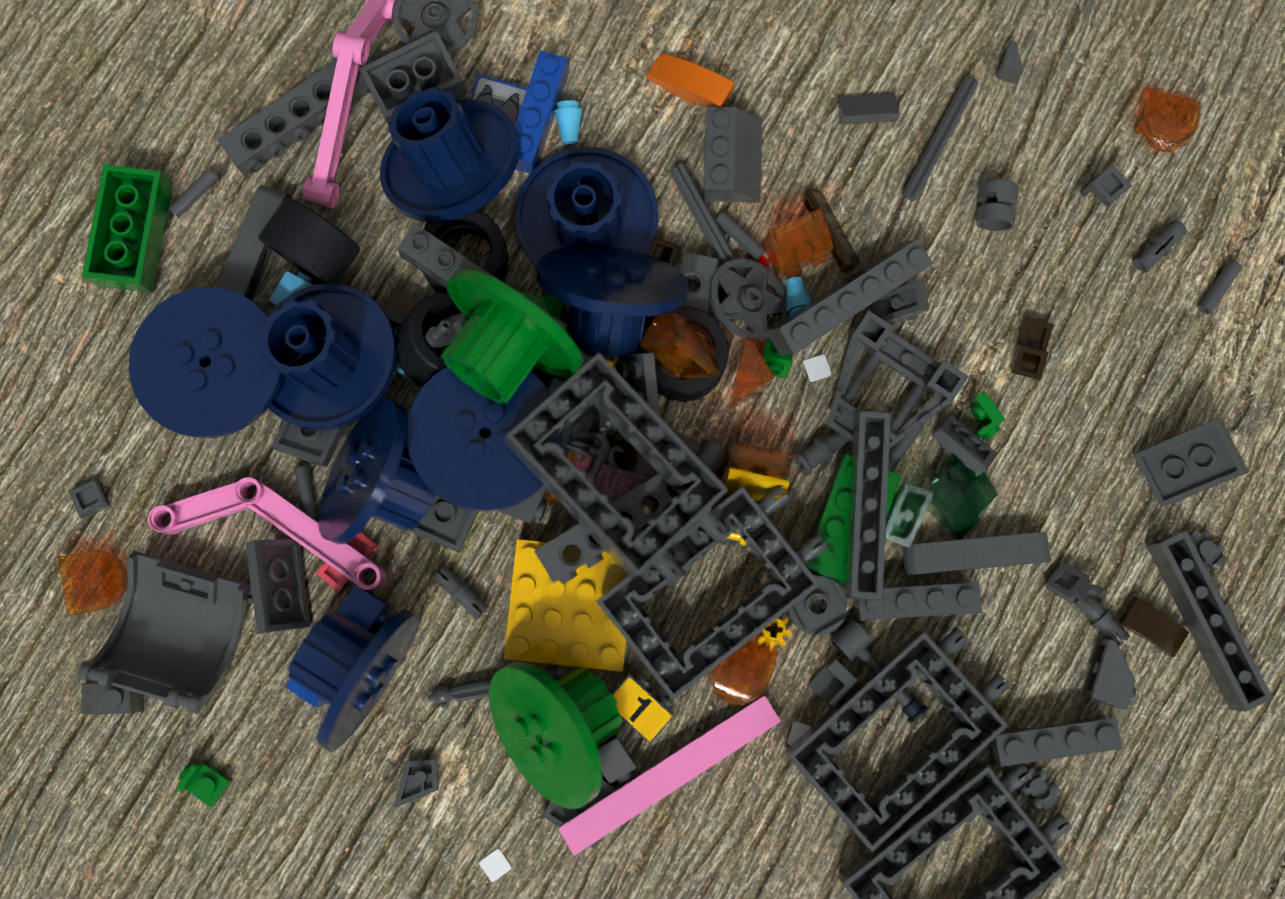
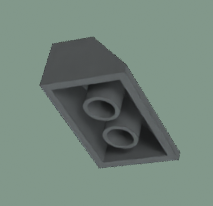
(409, 70)
(732, 156)

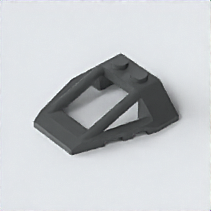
(905, 359)

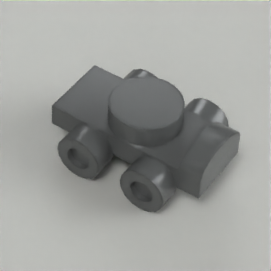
(1209, 551)
(1043, 795)

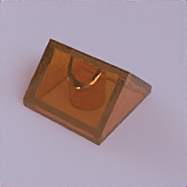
(752, 376)

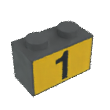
(641, 708)

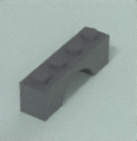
(921, 602)
(1055, 741)

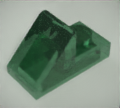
(974, 486)

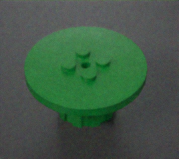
(504, 338)
(554, 729)

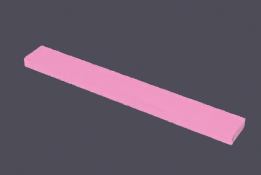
(668, 775)

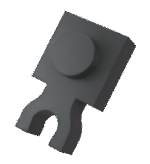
(1074, 584)

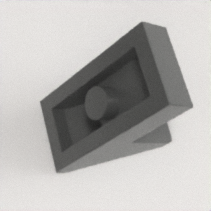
(902, 303)

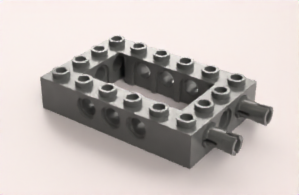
(694, 483)
(788, 586)
(933, 767)
(978, 790)

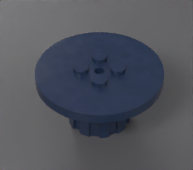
(447, 155)
(585, 201)
(610, 294)
(332, 355)
(203, 363)
(449, 446)
(373, 478)
(350, 669)

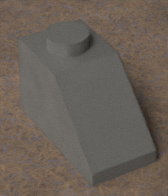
(1110, 677)
(111, 700)
(616, 760)

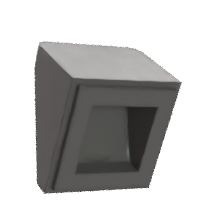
(1010, 64)

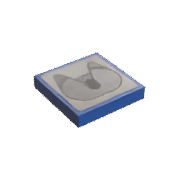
(501, 94)

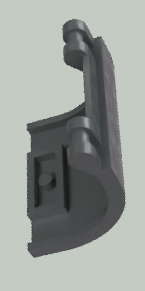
(172, 633)

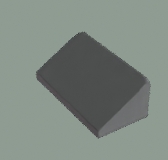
(867, 108)

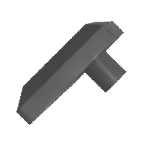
(418, 780)

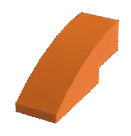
(690, 81)

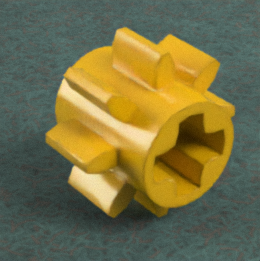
(780, 628)

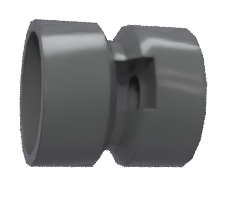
(997, 202)

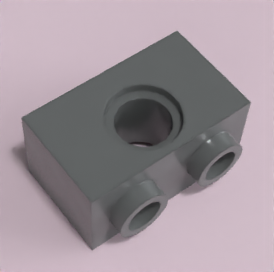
(700, 270)

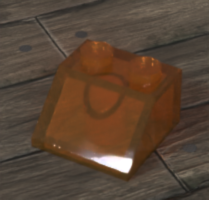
(799, 244)
(680, 348)

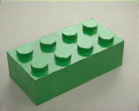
(127, 228)
(834, 522)

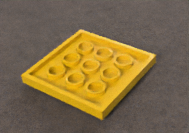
(562, 621)

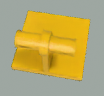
(757, 487)

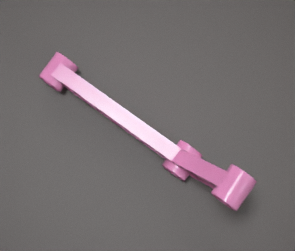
(351, 50)
(276, 510)

